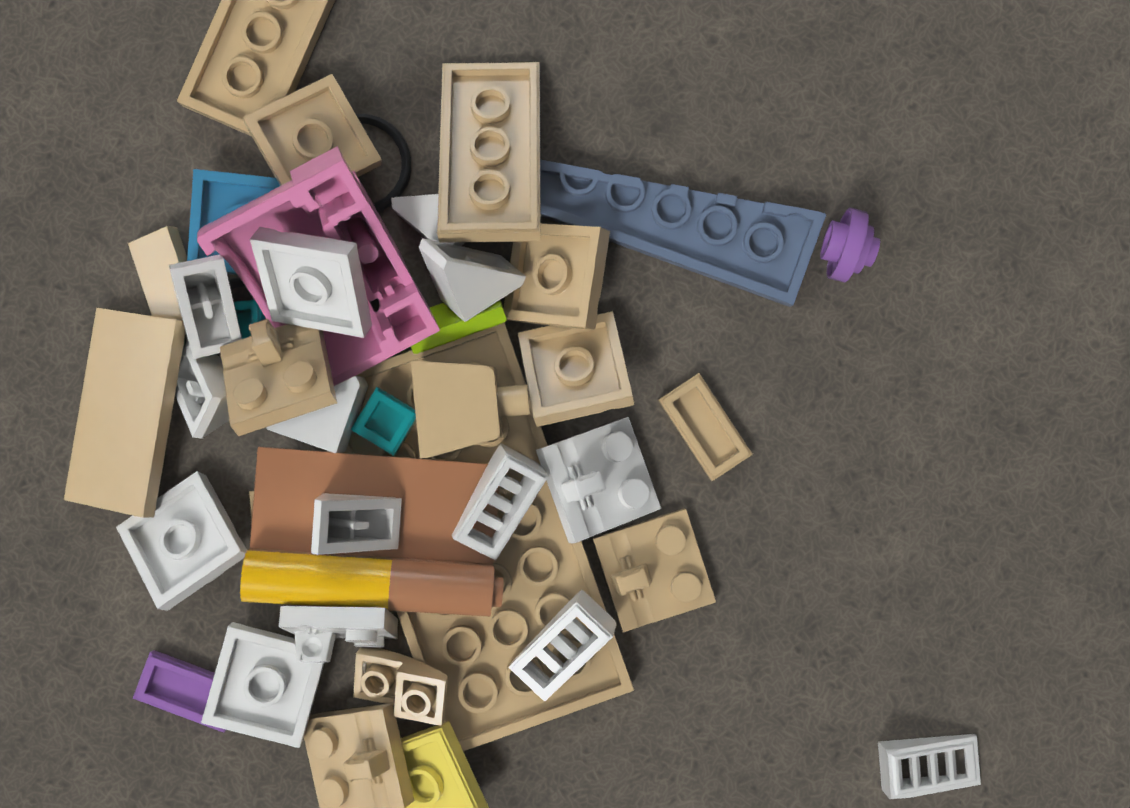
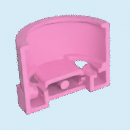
(332, 204)

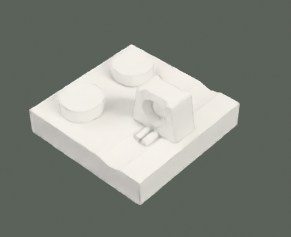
(312, 281)
(598, 480)
(183, 543)
(319, 626)
(262, 687)

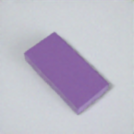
(175, 687)

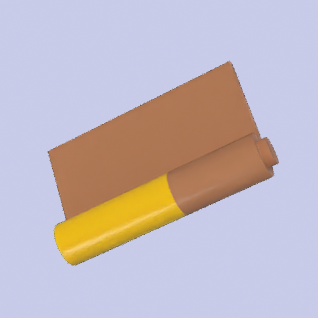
(425, 572)

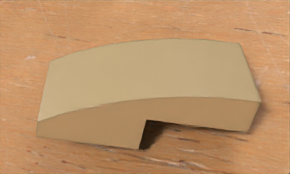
(410, 685)

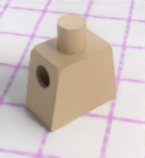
(461, 405)

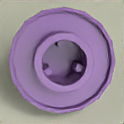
(849, 245)

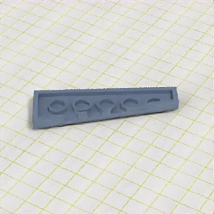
(715, 235)

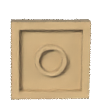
(308, 126)
(561, 277)
(575, 371)
(275, 375)
(654, 570)
(358, 758)

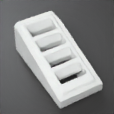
(485, 494)
(592, 616)
(891, 769)

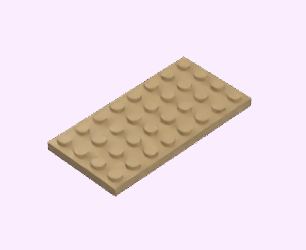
(537, 571)

